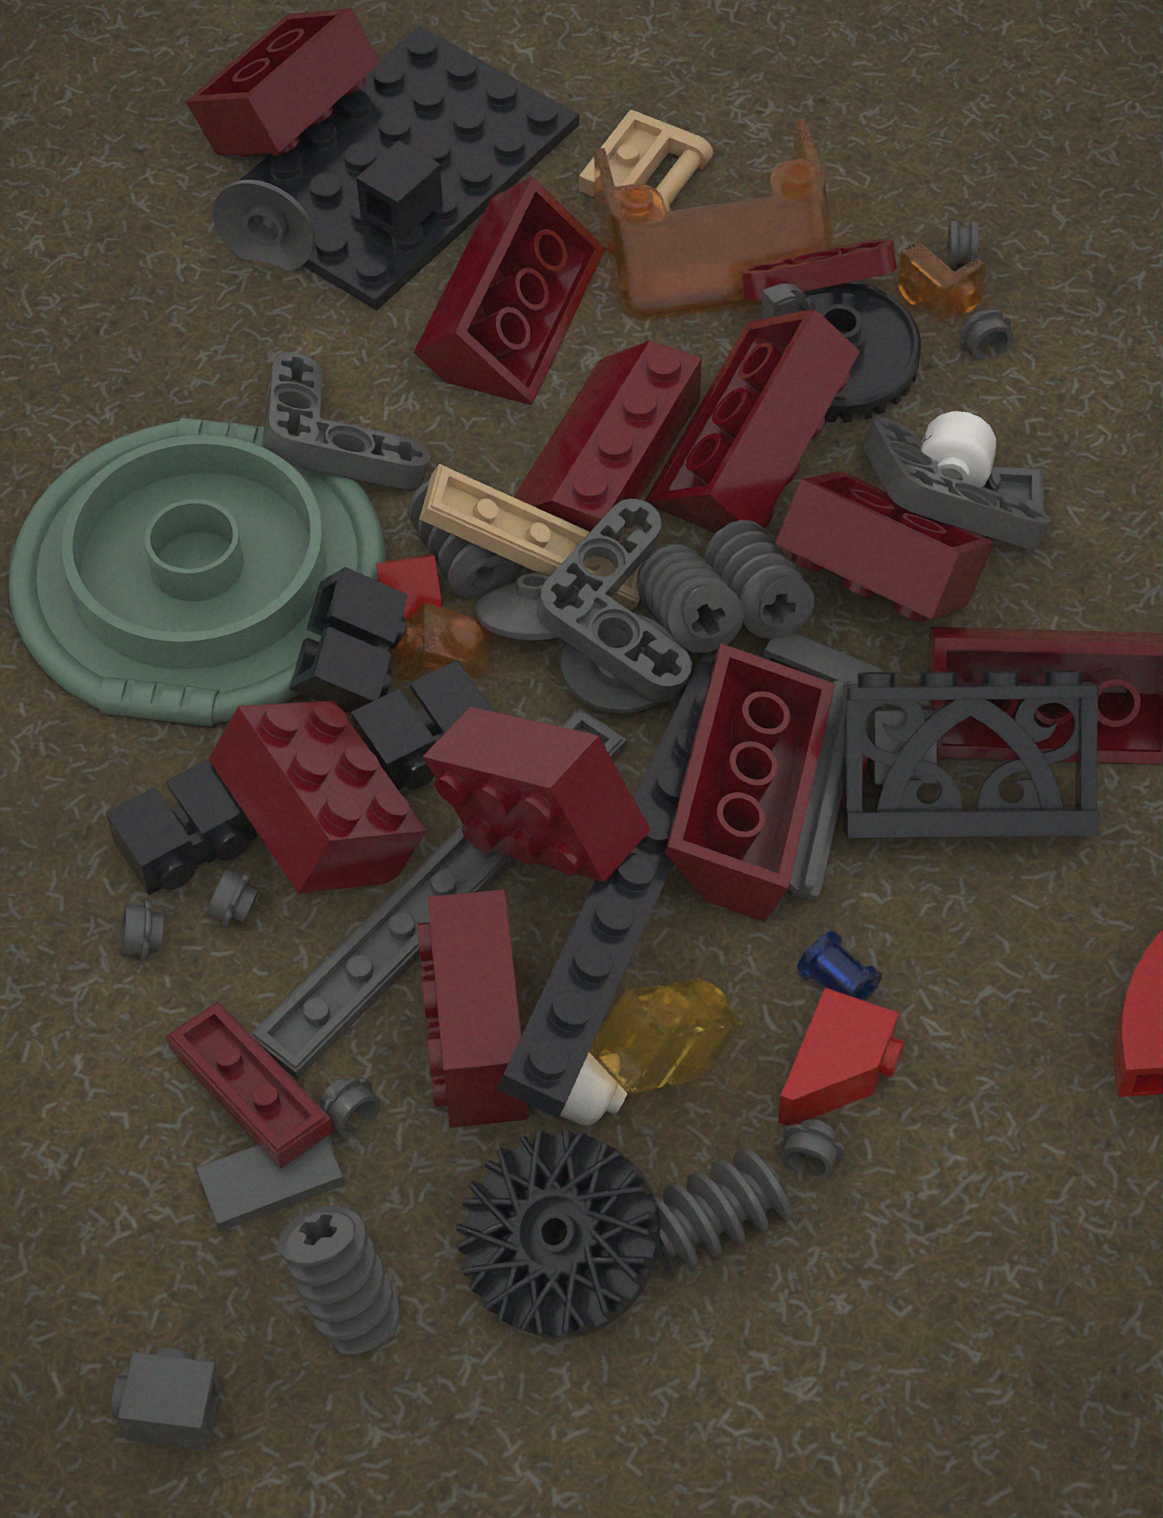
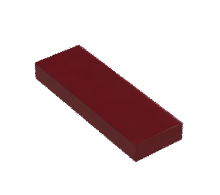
(249, 1084)

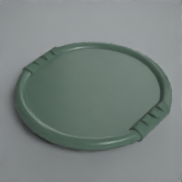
(183, 570)

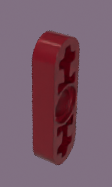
(821, 268)

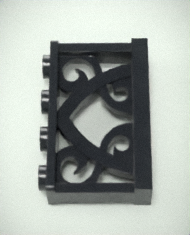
(1040, 805)

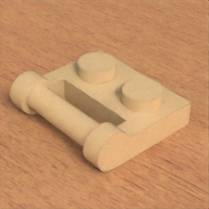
(640, 147)

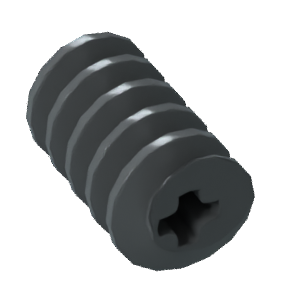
(467, 566)
(766, 582)
(689, 598)
(718, 1205)
(340, 1278)

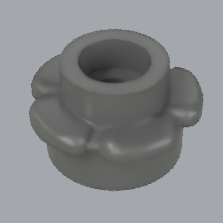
(985, 328)
(232, 898)
(141, 930)
(344, 1098)
(814, 1140)

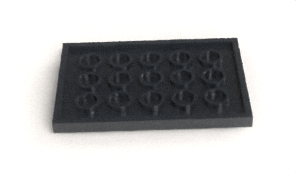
(440, 103)

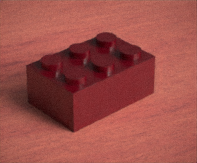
(284, 83)
(882, 547)
(537, 793)
(316, 795)
(470, 1006)

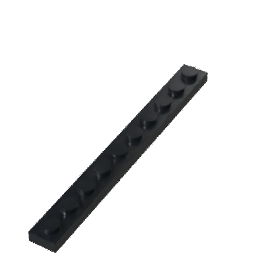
(606, 928)

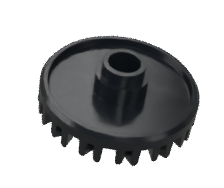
(886, 342)
(520, 1214)

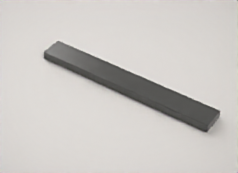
(386, 942)

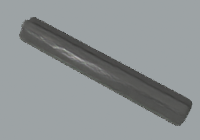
(822, 805)

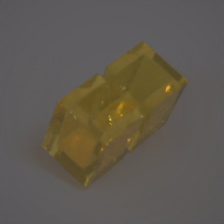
(665, 1034)

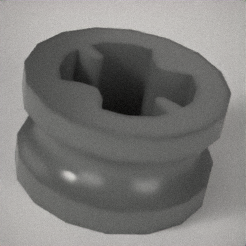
(962, 243)

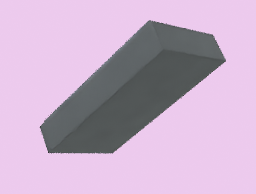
(254, 1185)

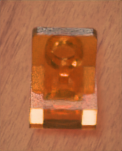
(936, 286)
(439, 638)

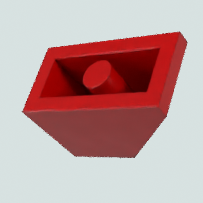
(840, 1057)

